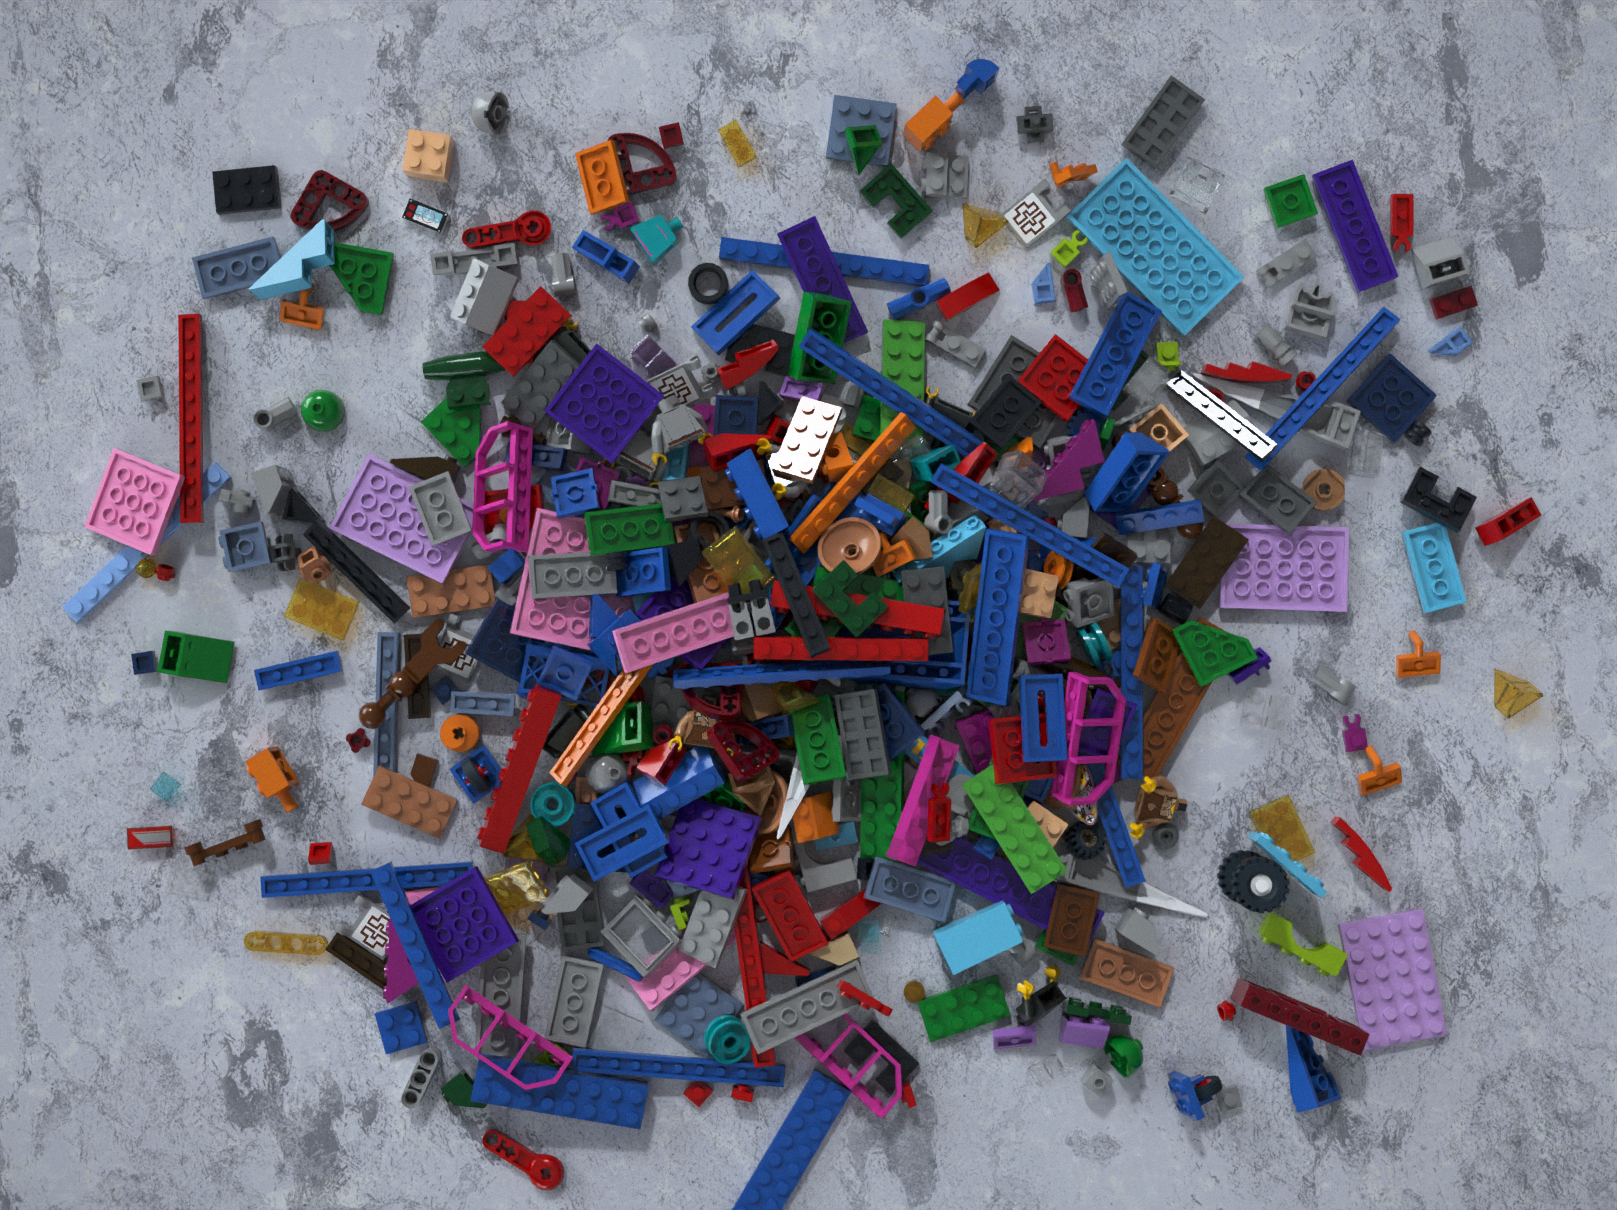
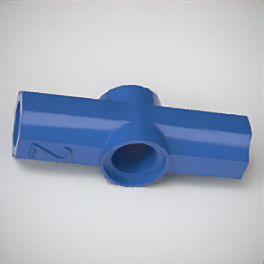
(906, 304)

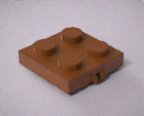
(772, 853)

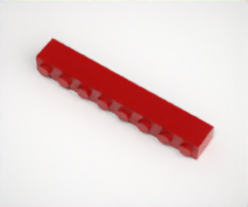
(899, 615)
(844, 648)
(519, 768)

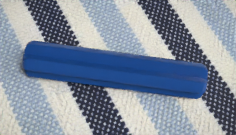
(614, 963)

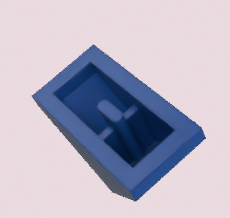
(507, 566)
(600, 616)

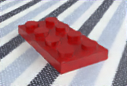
(527, 331)
(790, 915)

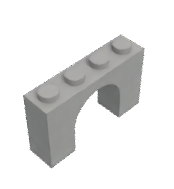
(818, 874)

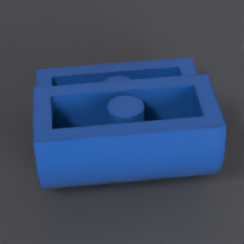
(977, 75)
(880, 514)

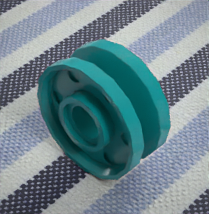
(1094, 644)
(562, 794)
(732, 1049)

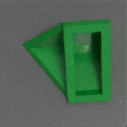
(863, 144)

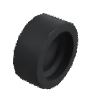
(709, 267)
(713, 518)

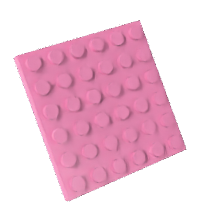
(559, 618)

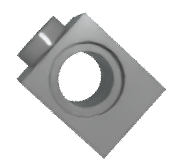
(1096, 1079)

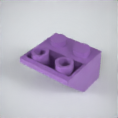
(1083, 1031)

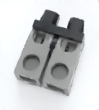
(746, 605)

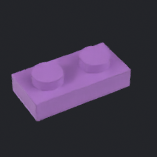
(795, 389)
(1014, 1037)

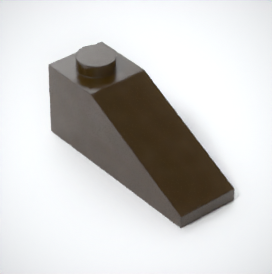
(429, 466)

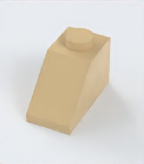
(839, 950)

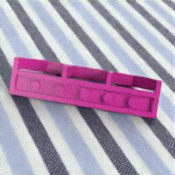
(518, 489)
(1074, 710)
(913, 823)
(522, 1031)
(845, 1075)

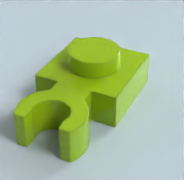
(1067, 250)

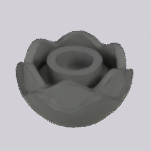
(1159, 832)

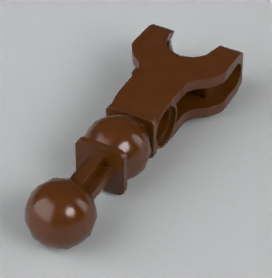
(1166, 492)
(404, 682)

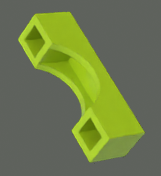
(1325, 956)

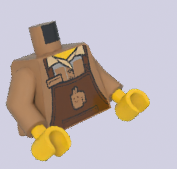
(694, 728)
(1155, 804)

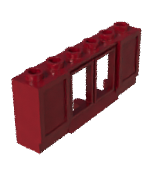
(1299, 1016)

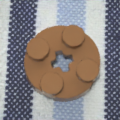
(1335, 488)

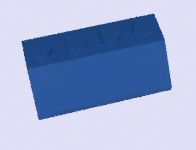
(1125, 473)
(756, 494)
(693, 777)

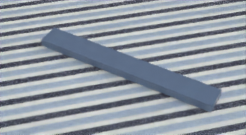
(386, 735)

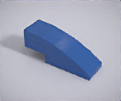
(606, 256)

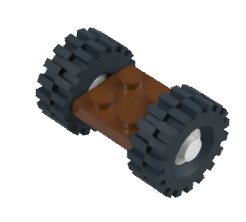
(1253, 881)

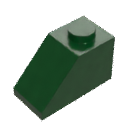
(548, 841)
(459, 1091)

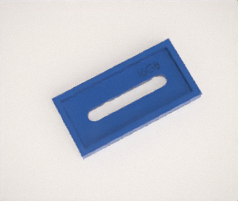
(727, 305)
(1055, 717)
(606, 811)
(642, 818)

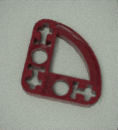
(635, 177)
(321, 192)
(712, 711)
(744, 762)

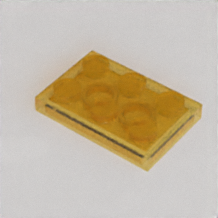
(736, 561)
(969, 595)
(321, 609)
(1284, 826)
(517, 887)

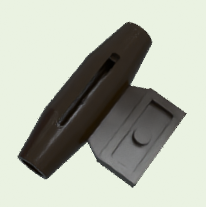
(1083, 668)

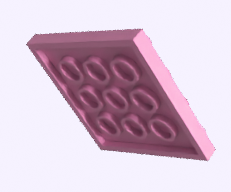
(134, 502)

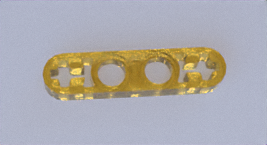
(286, 939)

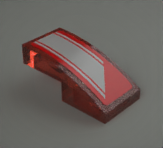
(149, 837)

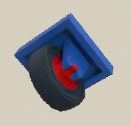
(477, 773)
(1193, 1092)

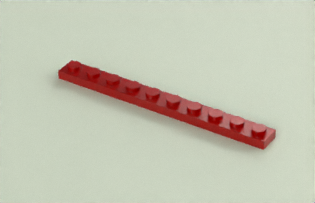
(191, 418)
(751, 963)

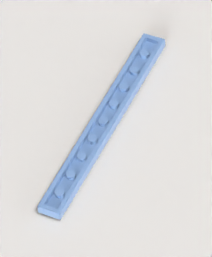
(124, 563)

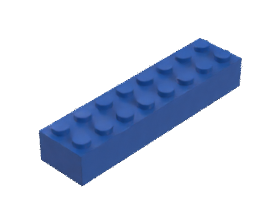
(574, 1095)

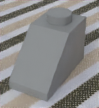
(1075, 519)

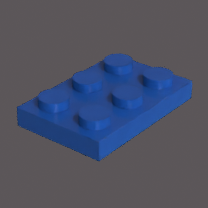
(646, 573)

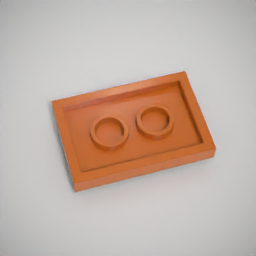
(602, 177)

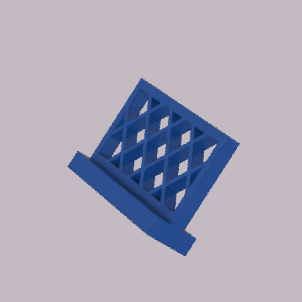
(543, 651)

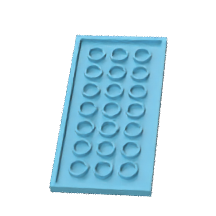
(1155, 247)

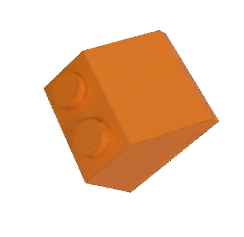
(814, 817)

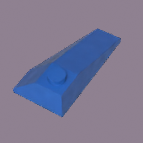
(1309, 1080)

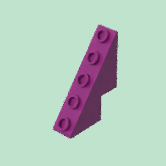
(1081, 452)
(399, 970)

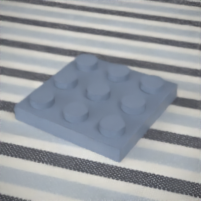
(860, 112)
(694, 1007)

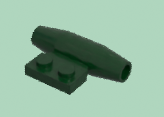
(466, 377)

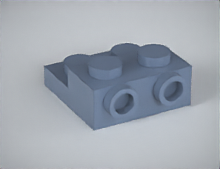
(245, 547)

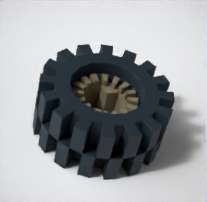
(1085, 850)

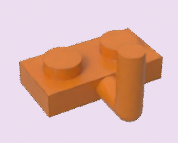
(1070, 174)
(301, 312)
(892, 556)
(1419, 662)
(1380, 777)

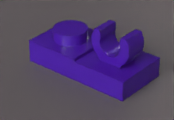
(1243, 672)
(652, 888)

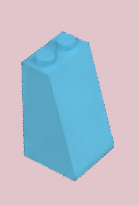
(978, 936)

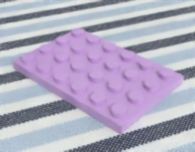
(386, 520)
(1288, 571)
(1393, 978)

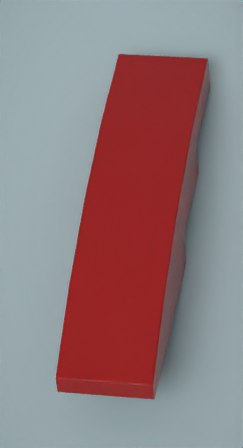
(1254, 373)
(972, 467)
(1365, 858)

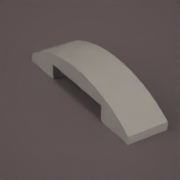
(459, 262)

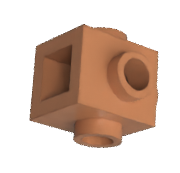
(314, 565)

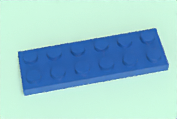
(1115, 354)

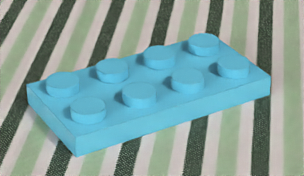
(1434, 567)
(1294, 868)

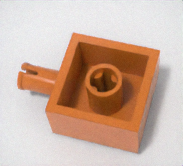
(931, 122)
(273, 776)

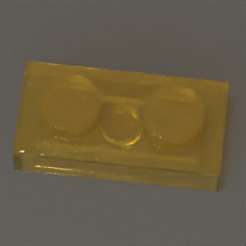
(737, 143)
(854, 444)
(891, 493)

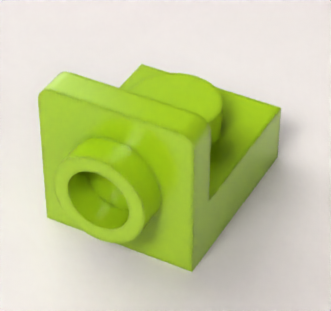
(1168, 355)
(681, 916)

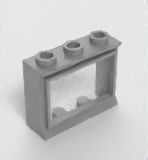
(643, 935)

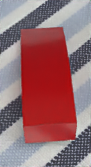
(967, 296)
(747, 363)

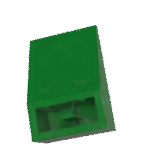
(195, 656)
(628, 731)

